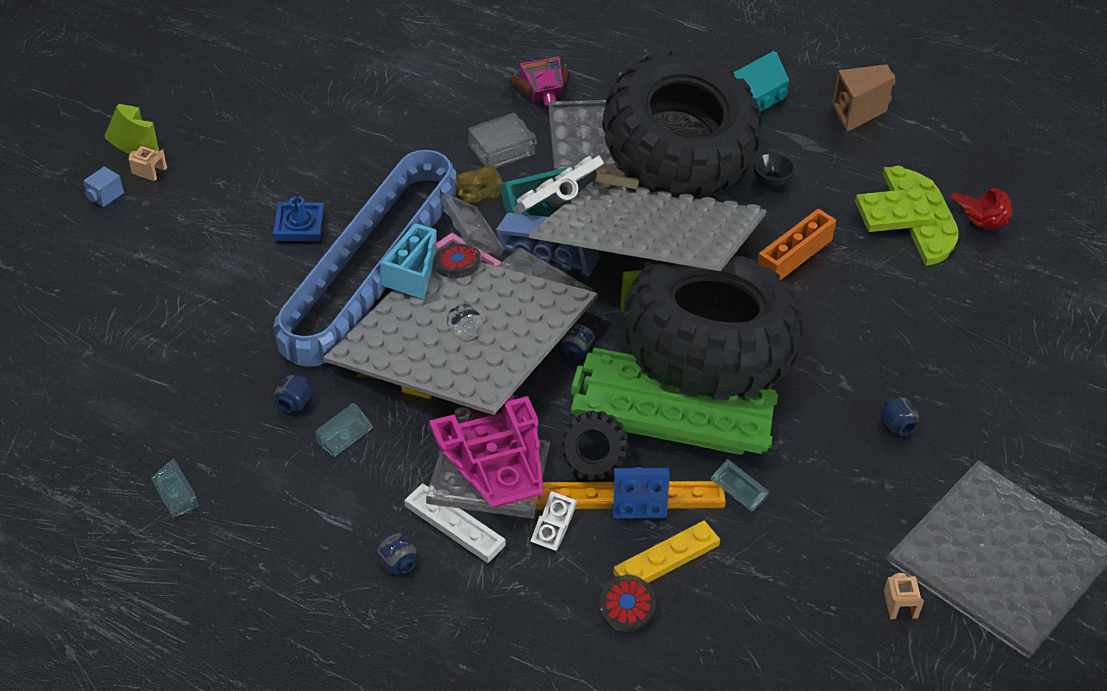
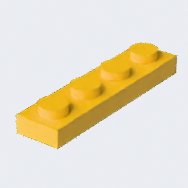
(670, 553)

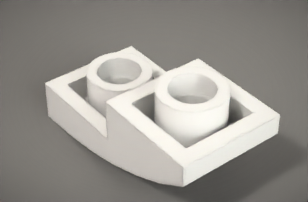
(554, 521)

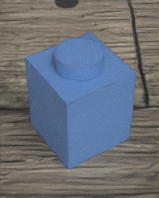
(103, 186)

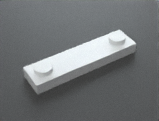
(457, 525)

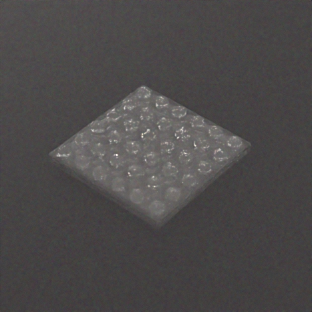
(1002, 558)

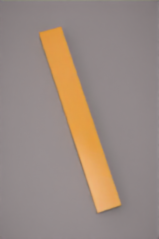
(600, 494)

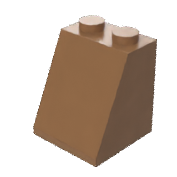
(862, 94)

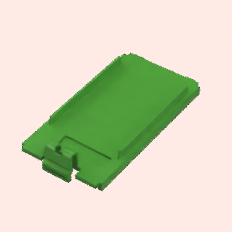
(666, 413)

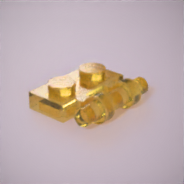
(478, 184)

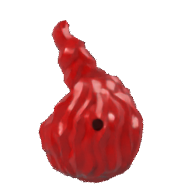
(988, 212)

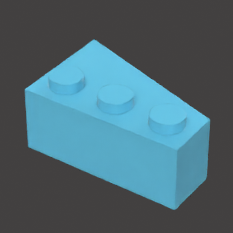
(410, 262)

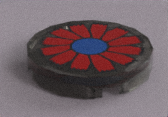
(457, 260)
(627, 603)

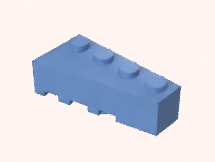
(515, 232)

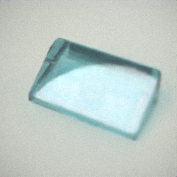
(343, 430)
(740, 485)
(174, 489)

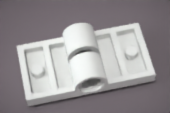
(565, 182)

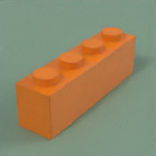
(798, 243)

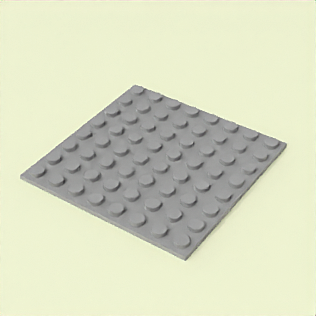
(652, 225)
(412, 346)

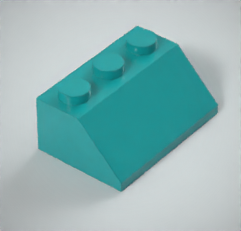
(766, 79)
(515, 189)

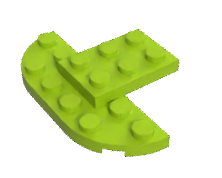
(912, 204)

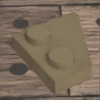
(609, 174)

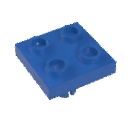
(298, 220)
(640, 492)

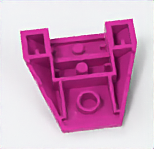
(495, 452)

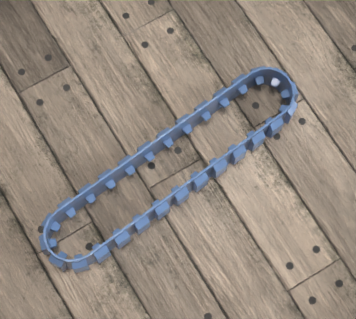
(311, 349)

